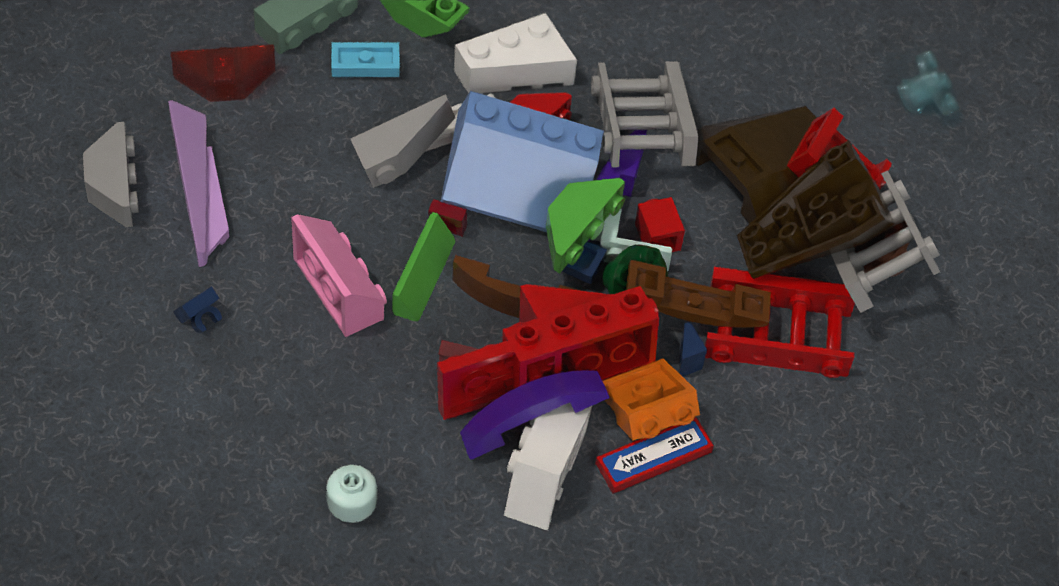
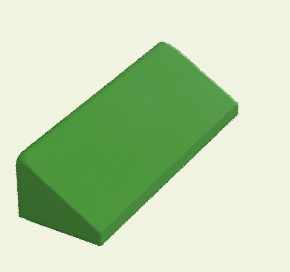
(423, 269)

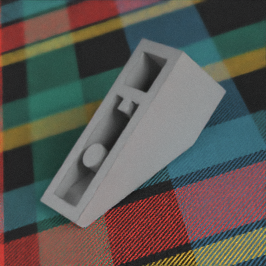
(400, 142)

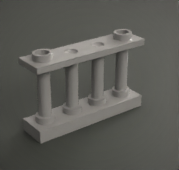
(674, 103)
(851, 263)

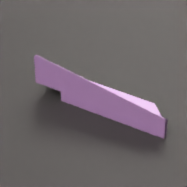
(199, 180)

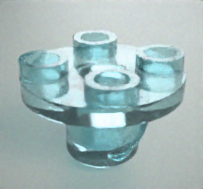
(928, 87)

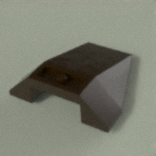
(756, 154)
(817, 215)

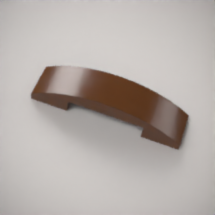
(497, 294)
(698, 302)

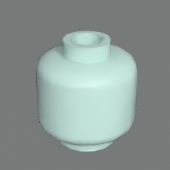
(351, 493)

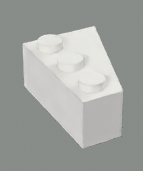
(514, 57)
(543, 463)

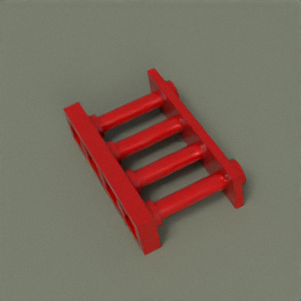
(799, 296)

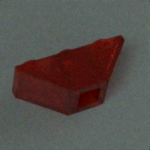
(224, 71)

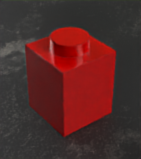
(660, 223)

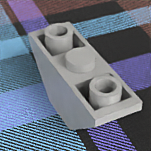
(110, 175)

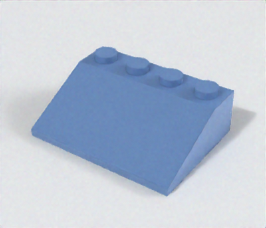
(515, 159)

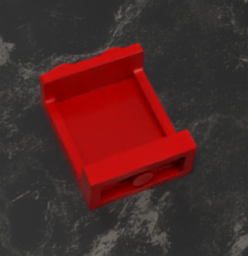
(822, 137)

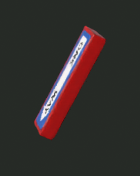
(653, 455)

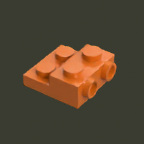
(651, 399)

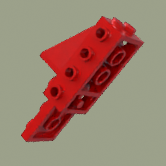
(554, 334)

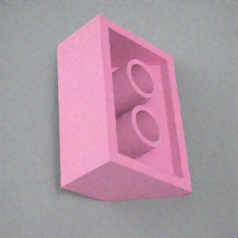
(336, 274)

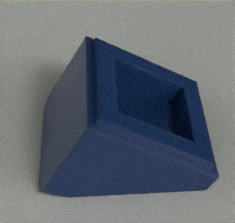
(691, 351)

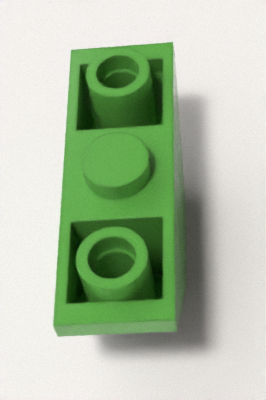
(426, 16)
(580, 216)

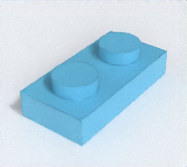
(365, 59)

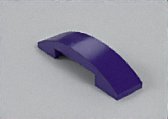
(528, 402)

